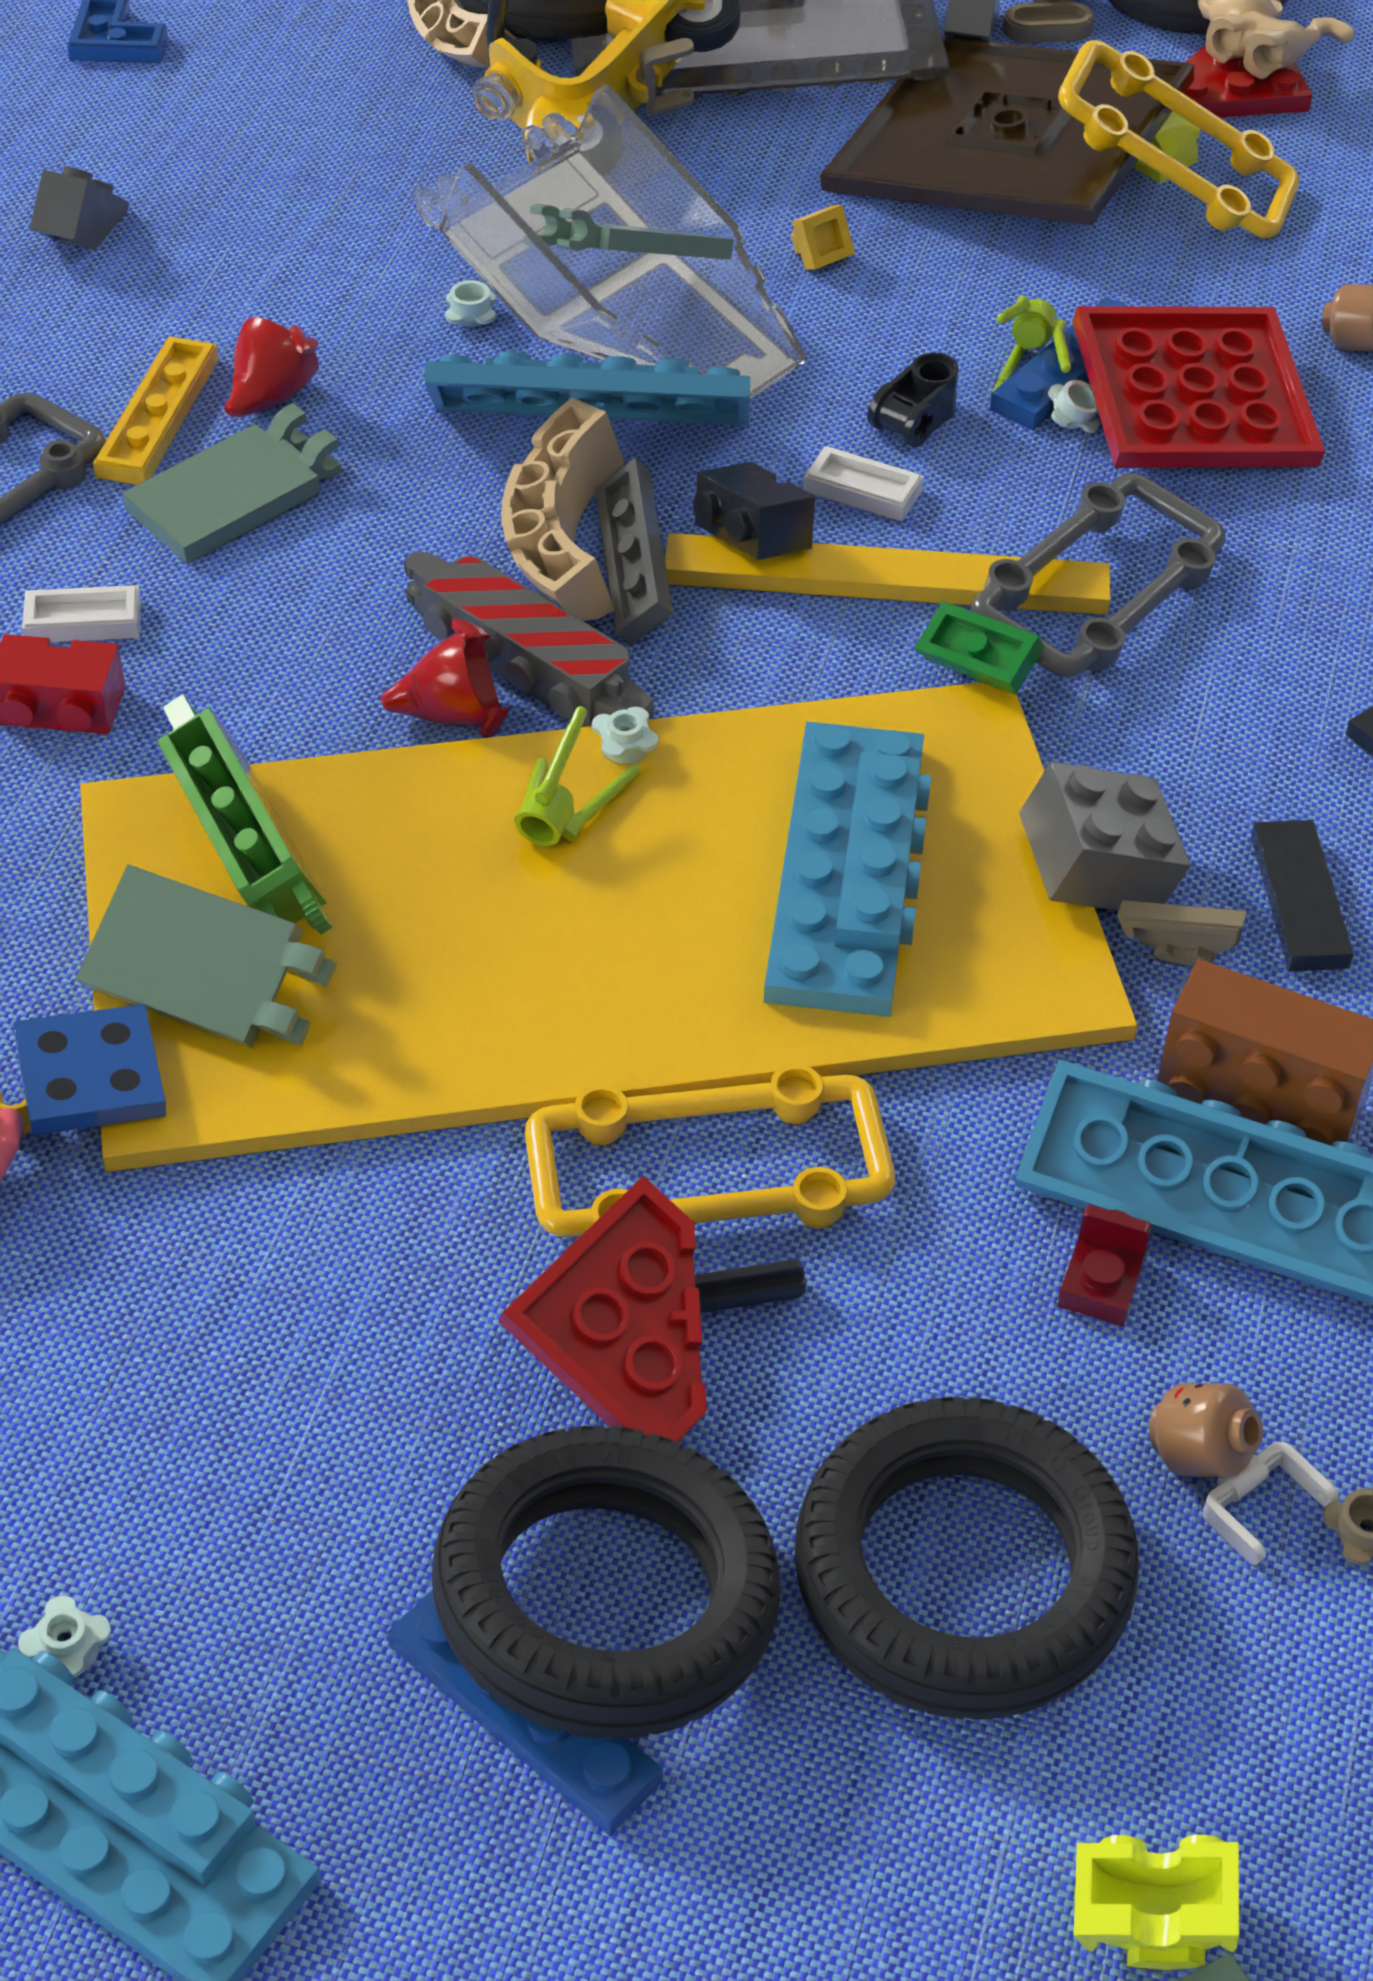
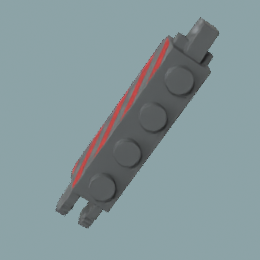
(531, 638)

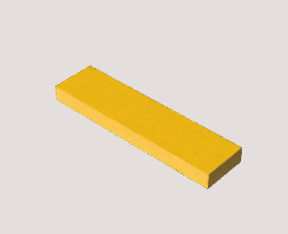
(156, 411)

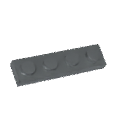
(633, 551)

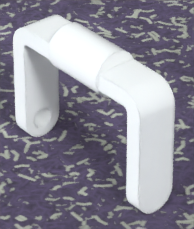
(1234, 1488)

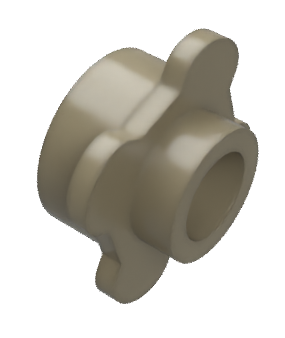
(1346, 1521)

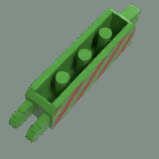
(240, 817)

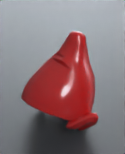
(269, 366)
(451, 684)

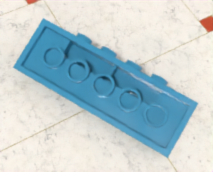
(617, 386)
(848, 870)
(1207, 1177)
(136, 1830)

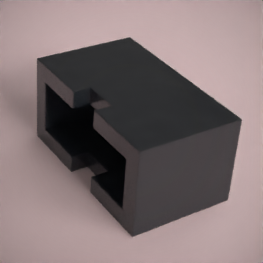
(754, 511)

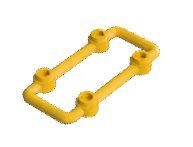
(1108, 127)
(793, 1094)

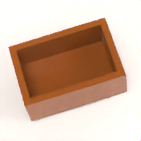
(1268, 1053)

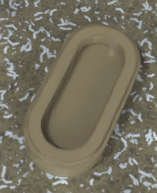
(1048, 22)

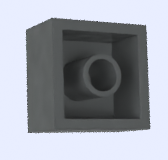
(1102, 837)

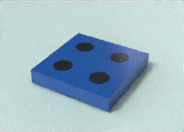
(89, 1069)

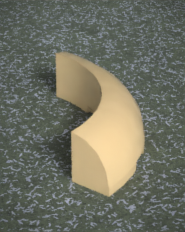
(452, 30)
(546, 501)

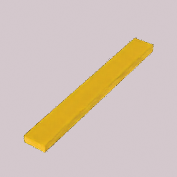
(880, 574)

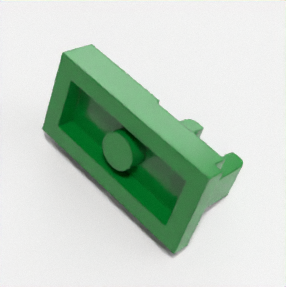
(980, 647)

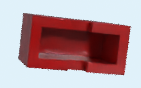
(59, 685)

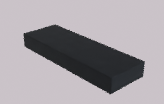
(1301, 895)

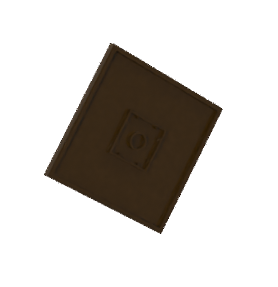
(997, 136)

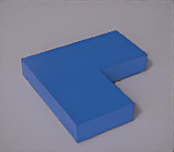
(106, 35)

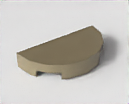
(1182, 932)

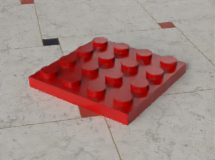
(1196, 387)

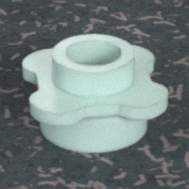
(470, 304)
(1074, 406)
(625, 735)
(64, 1617)

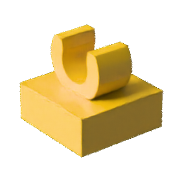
(822, 237)

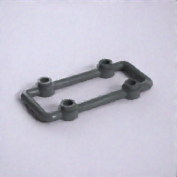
(61, 460)
(1099, 510)

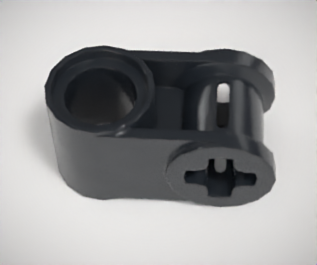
(917, 398)

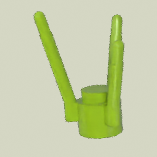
(1032, 329)
(548, 806)

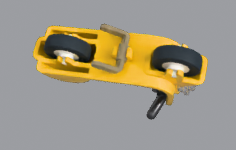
(646, 48)

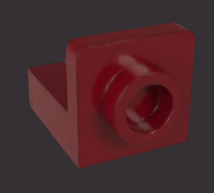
(1105, 1264)

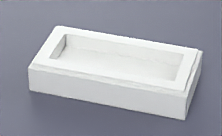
(863, 483)
(83, 613)

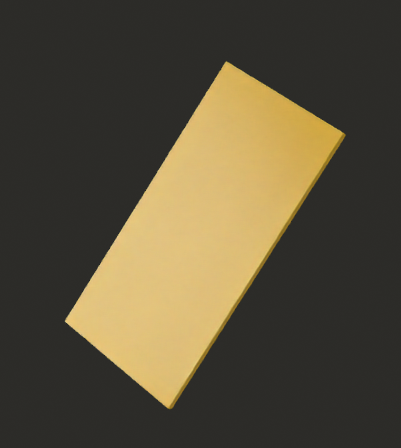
(625, 959)

